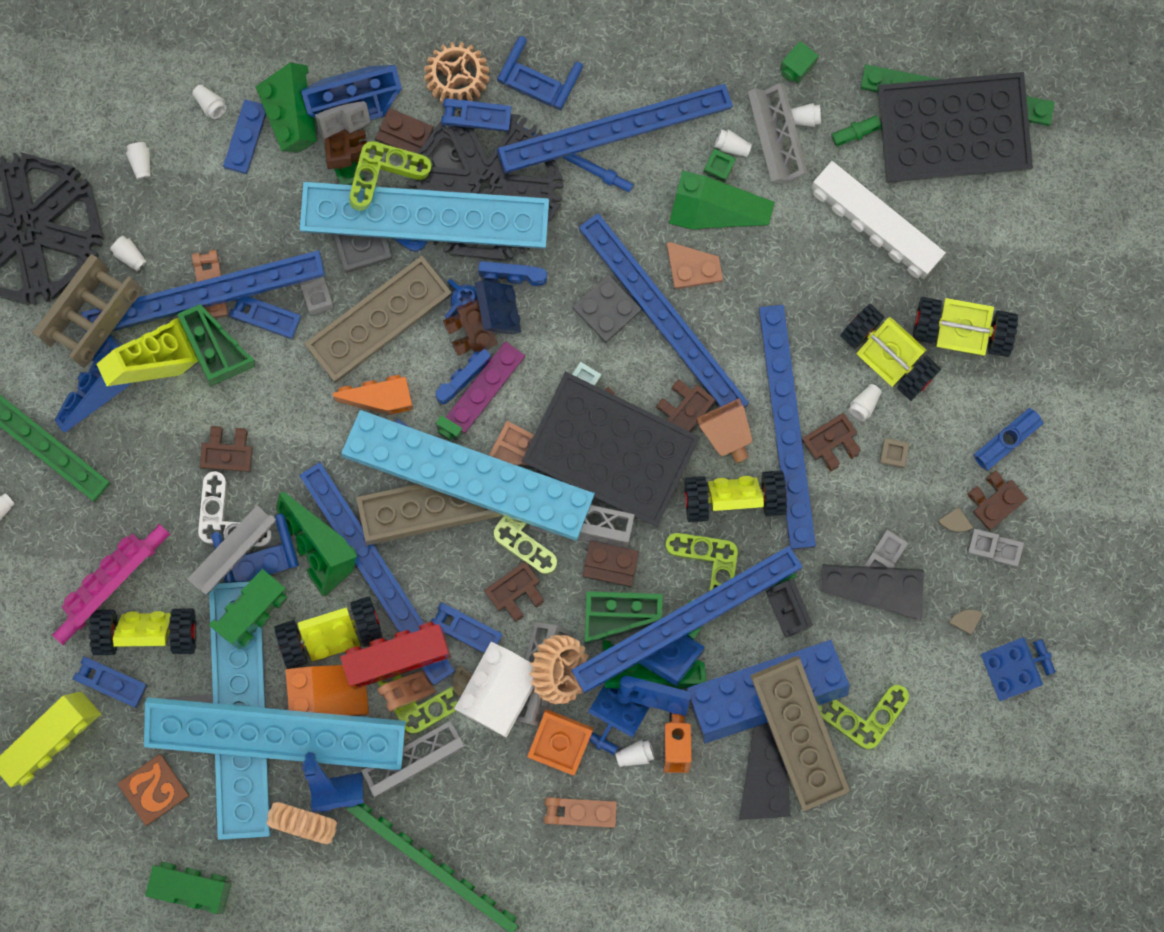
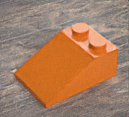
(324, 691)

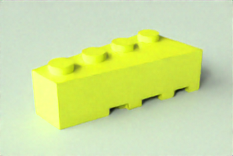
(150, 357)
(46, 738)

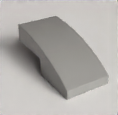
(347, 116)
(316, 295)
(996, 548)
(887, 550)

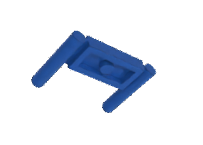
(534, 83)
(269, 559)

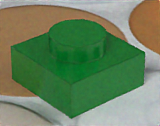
(719, 165)
(346, 175)
(448, 428)

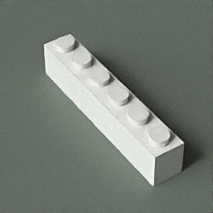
(877, 220)

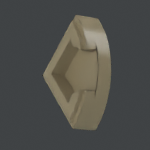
(955, 521)
(966, 620)
(460, 680)

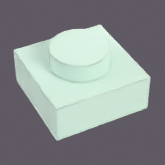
(587, 374)

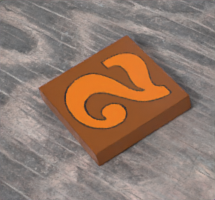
(153, 789)

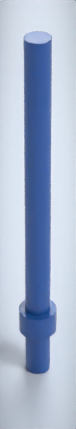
(609, 176)

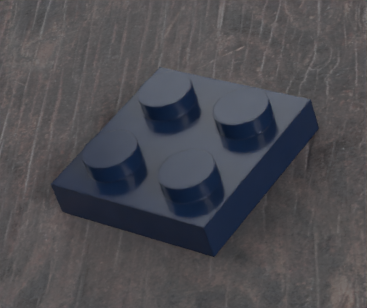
(498, 307)

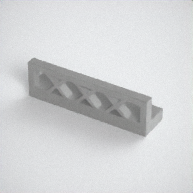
(770, 137)
(600, 533)
(231, 550)
(536, 705)
(420, 765)

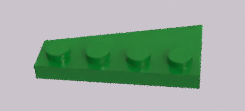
(693, 677)

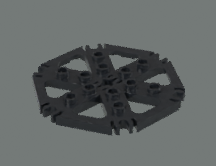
(475, 166)
(47, 234)

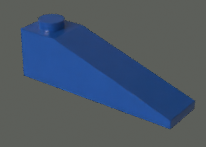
(91, 391)

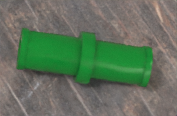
(856, 131)

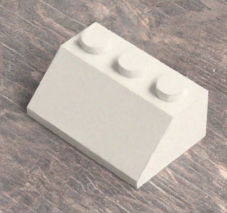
(497, 690)

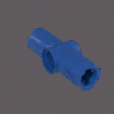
(1019, 429)

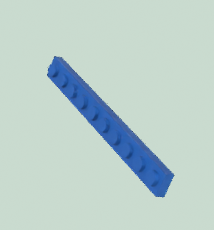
(614, 128)
(219, 289)
(660, 312)
(787, 425)
(369, 561)
(686, 619)

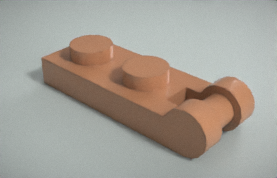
(218, 310)
(407, 690)
(581, 812)

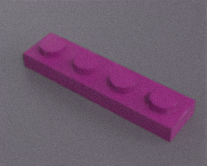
(485, 386)

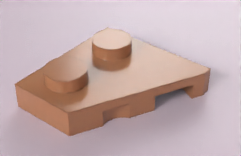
(692, 266)
(512, 444)

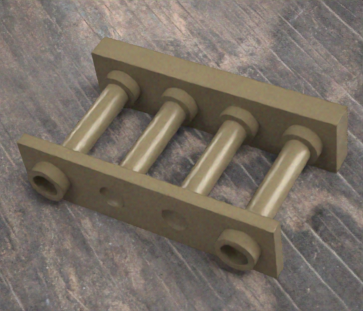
(72, 299)

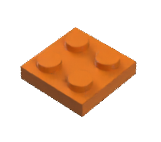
(560, 742)

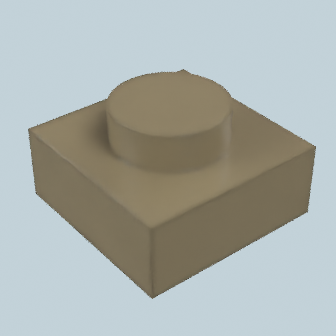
(894, 453)

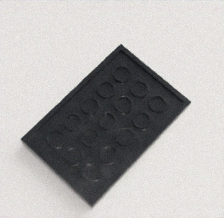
(955, 127)
(611, 449)

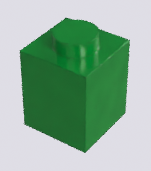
(798, 63)

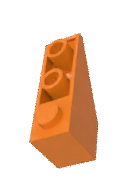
(382, 397)

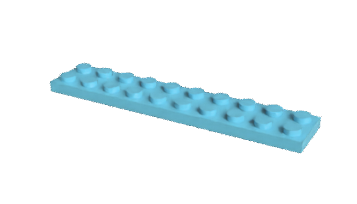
(426, 215)
(468, 475)
(238, 681)
(273, 733)

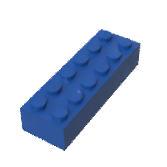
(731, 702)

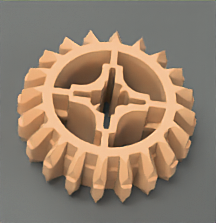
(440, 63)
(553, 669)
(301, 823)

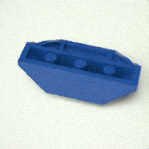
(371, 84)

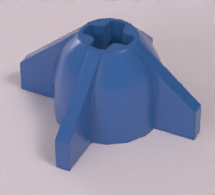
(460, 296)

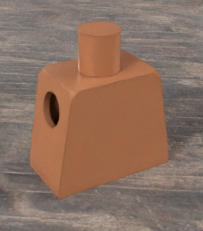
(727, 429)

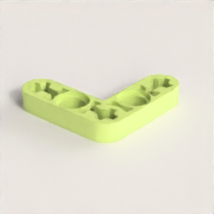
(516, 528)

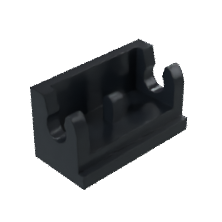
(789, 608)

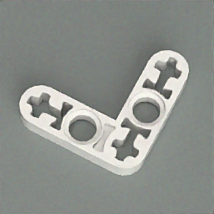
(217, 519)

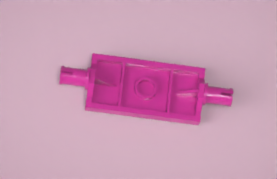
(105, 580)

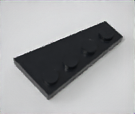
(882, 587)
(766, 779)

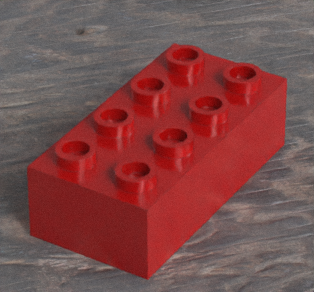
(395, 656)

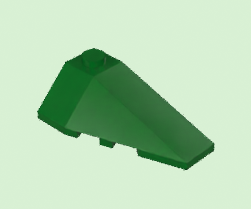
(713, 204)
(324, 548)

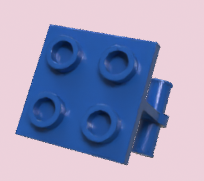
(1014, 669)
(621, 716)
(331, 792)

